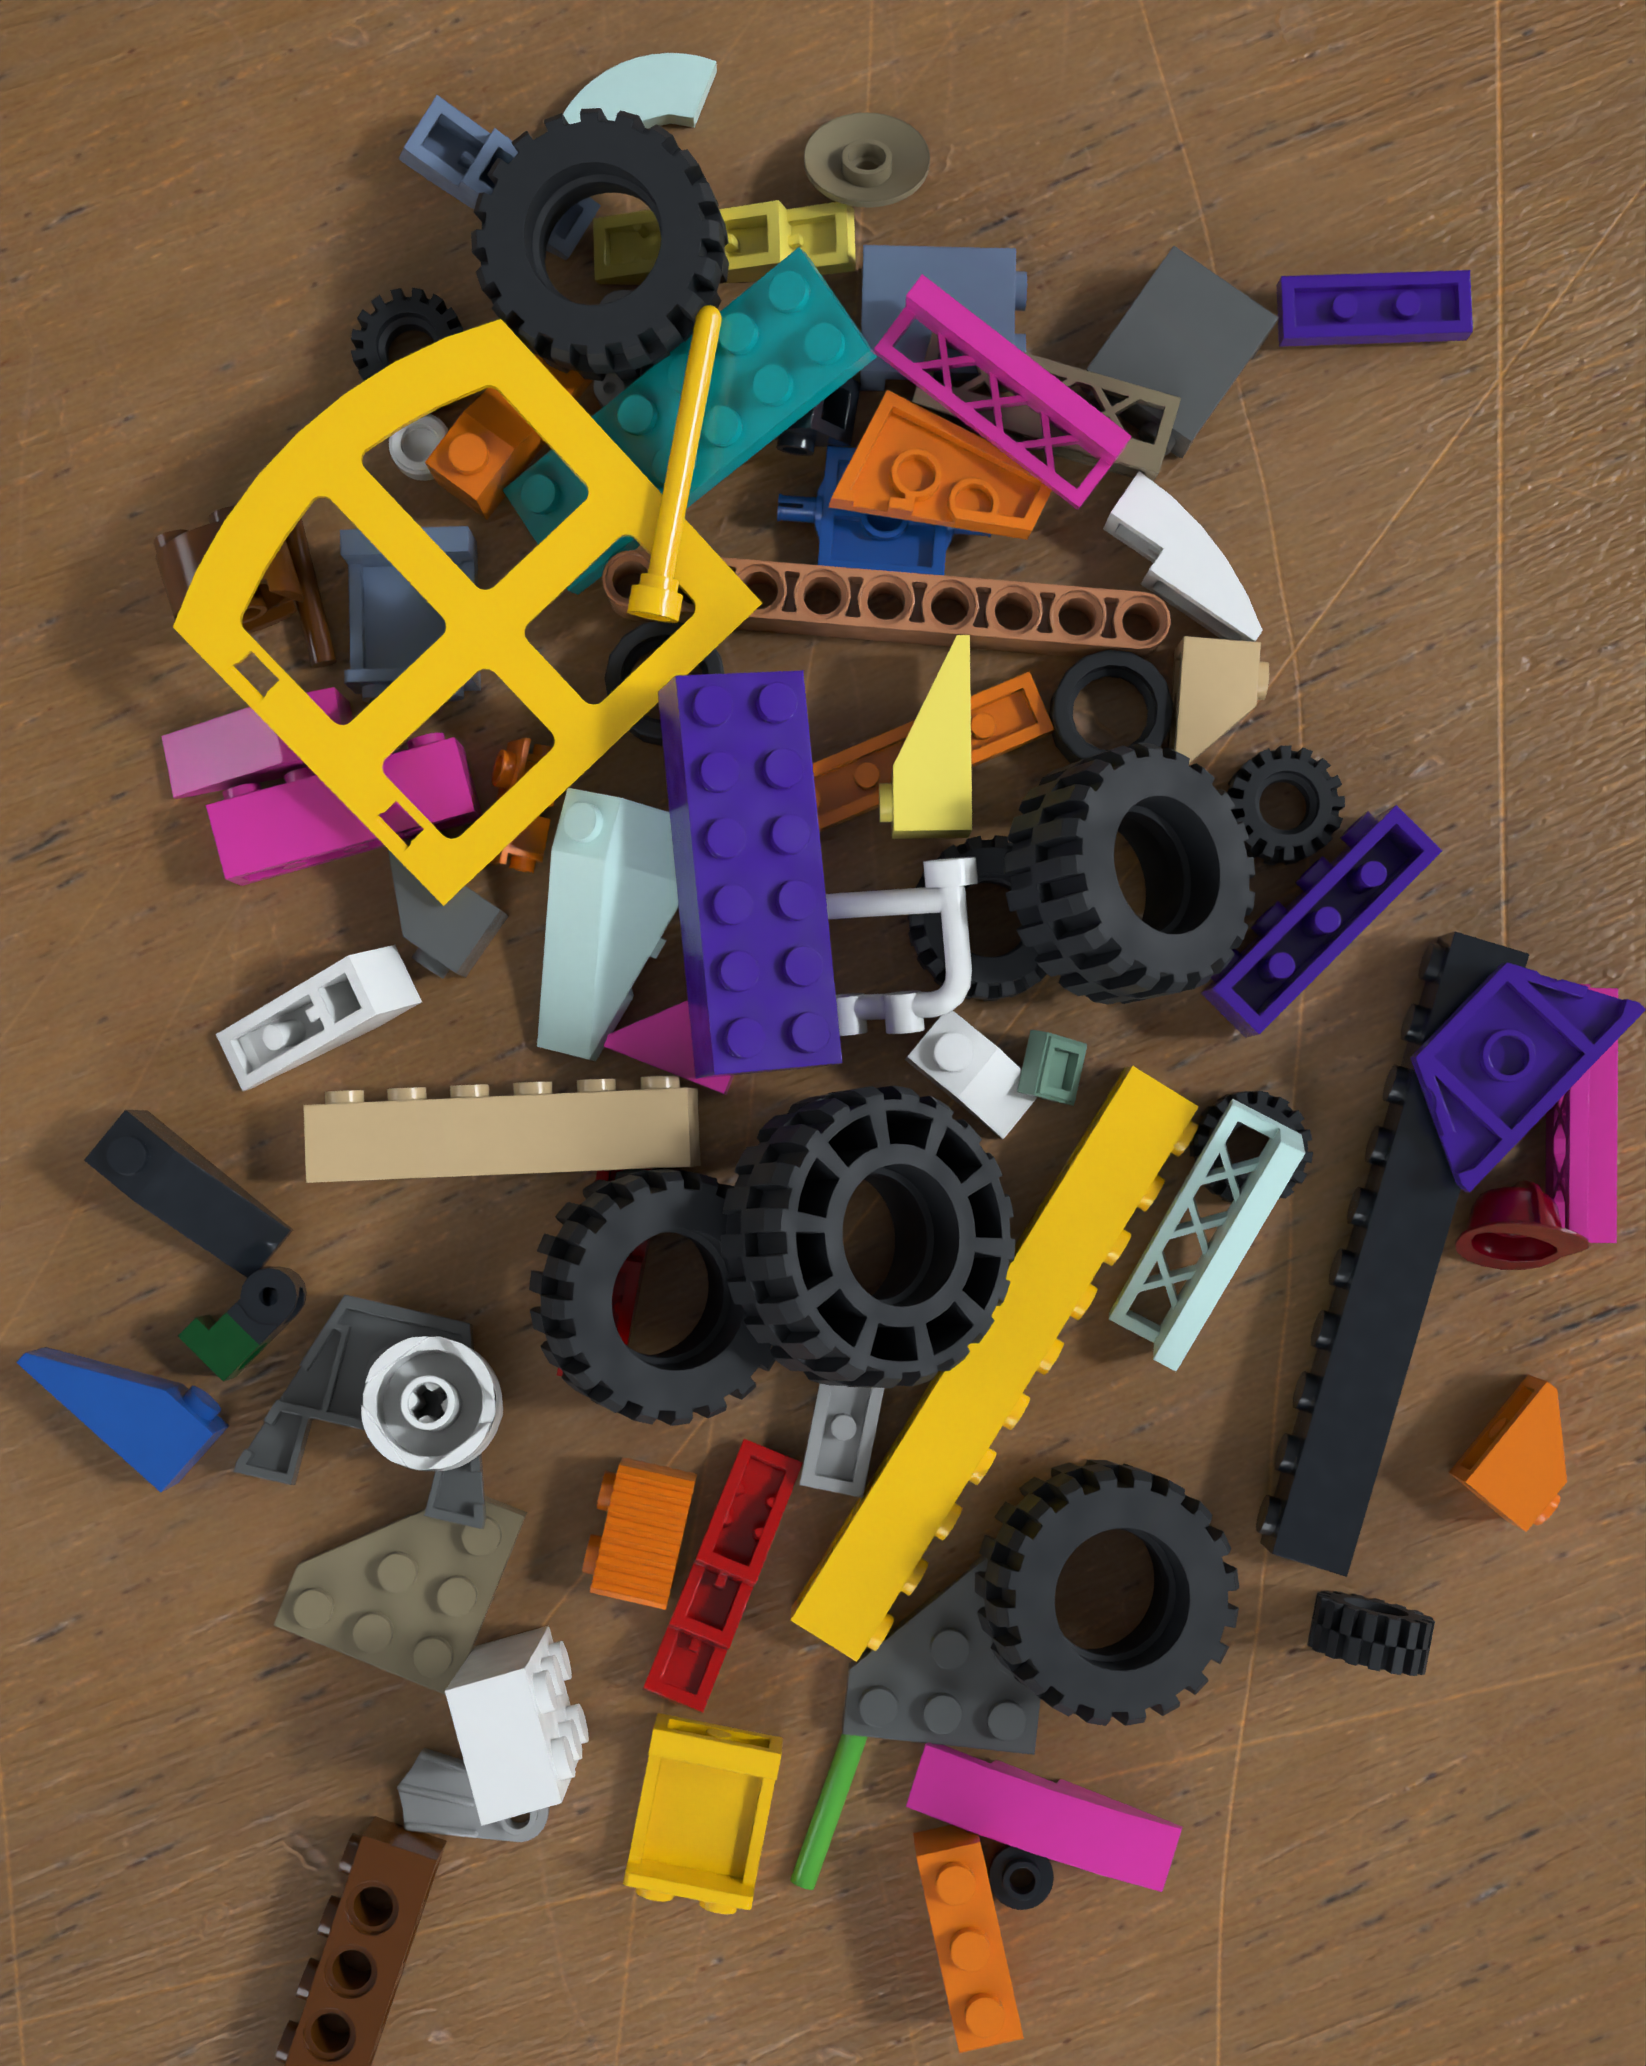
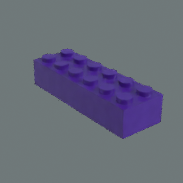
(749, 873)

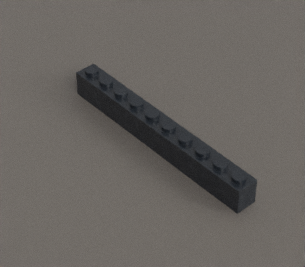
(1377, 1295)

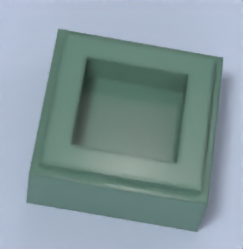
(1052, 1067)

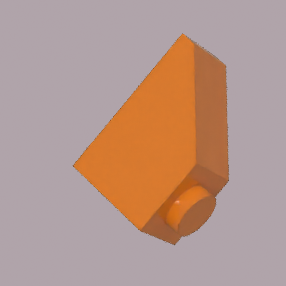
(1519, 1457)

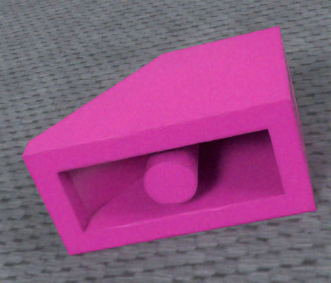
(665, 1043)

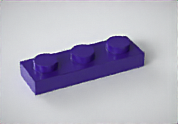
(1374, 308)

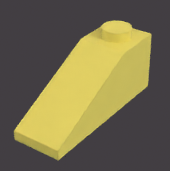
(933, 769)

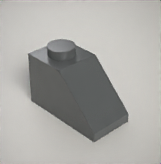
(448, 934)

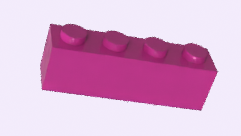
(307, 825)

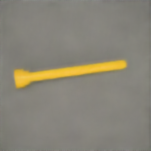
(657, 590)

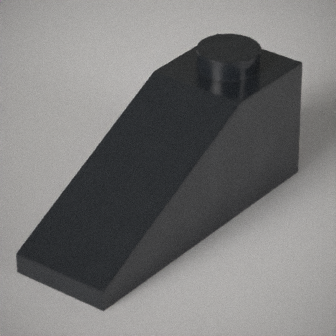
(187, 1191)

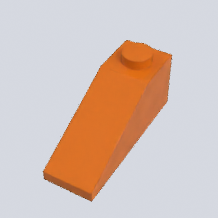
(491, 447)

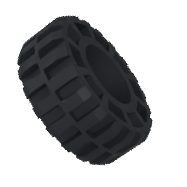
(790, 1248)

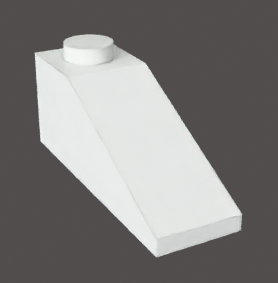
(319, 1015)

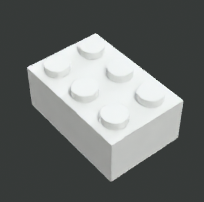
(517, 1724)

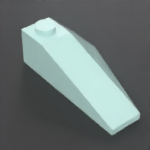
(604, 916)

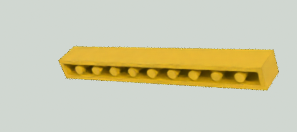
(966, 1407)

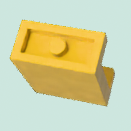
(703, 1813)

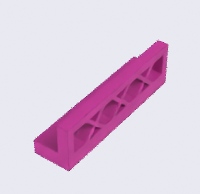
(1017, 374)
(1584, 1149)

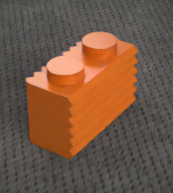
(641, 1532)

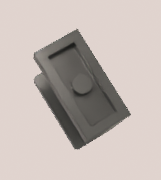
(1184, 339)

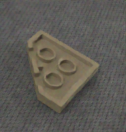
(405, 1593)

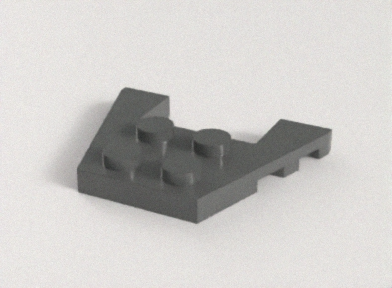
(332, 1390)

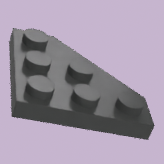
(941, 1680)

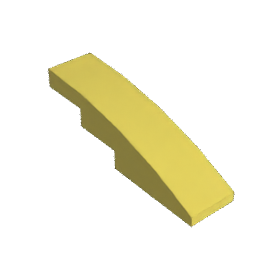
(757, 238)

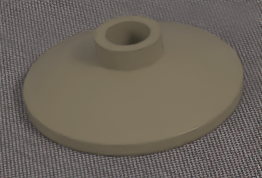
(866, 159)

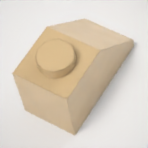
(1213, 690)

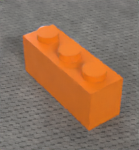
(967, 1937)

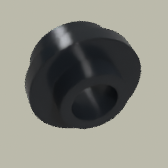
(1020, 1898)

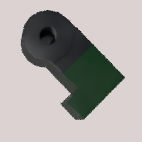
(265, 1307)

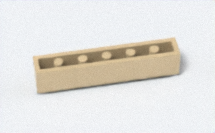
(502, 1133)

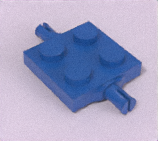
(867, 539)

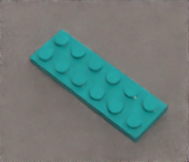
(774, 361)

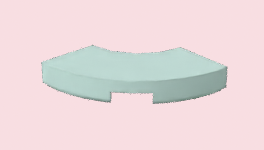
(654, 86)

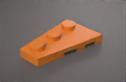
(937, 474)

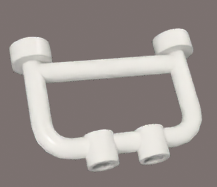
(942, 894)

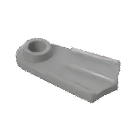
(441, 1801)

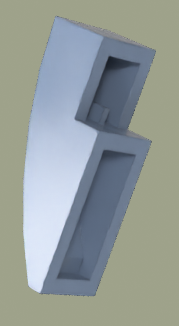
(460, 153)

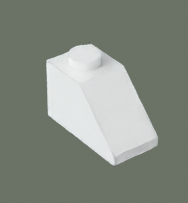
(972, 1072)

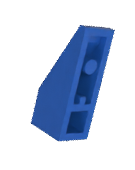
(142, 1417)

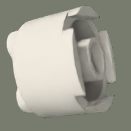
(395, 1398)

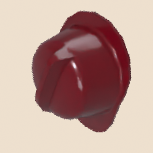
(1516, 1230)

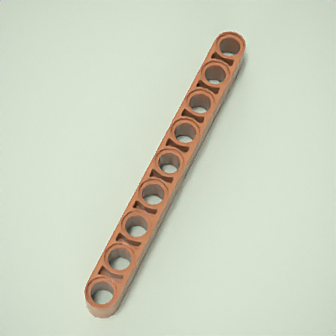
(917, 595)

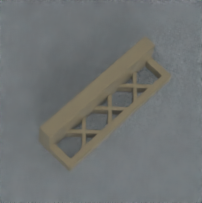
(1024, 424)

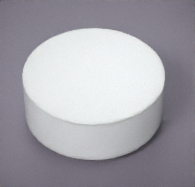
(414, 445)

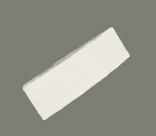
(1186, 562)

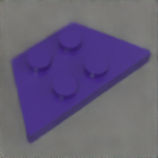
(1511, 1060)

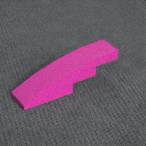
(1044, 1816)

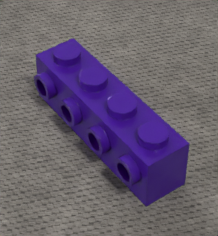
(1322, 920)

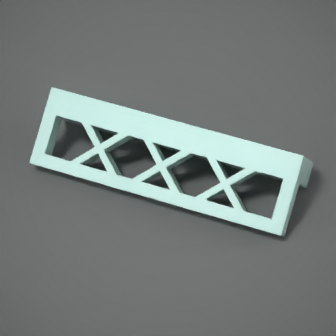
(1228, 1244)

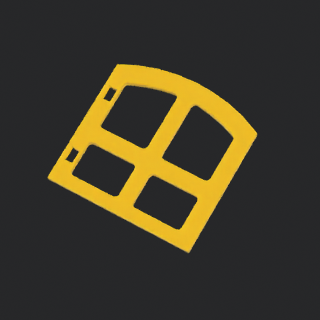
(481, 625)

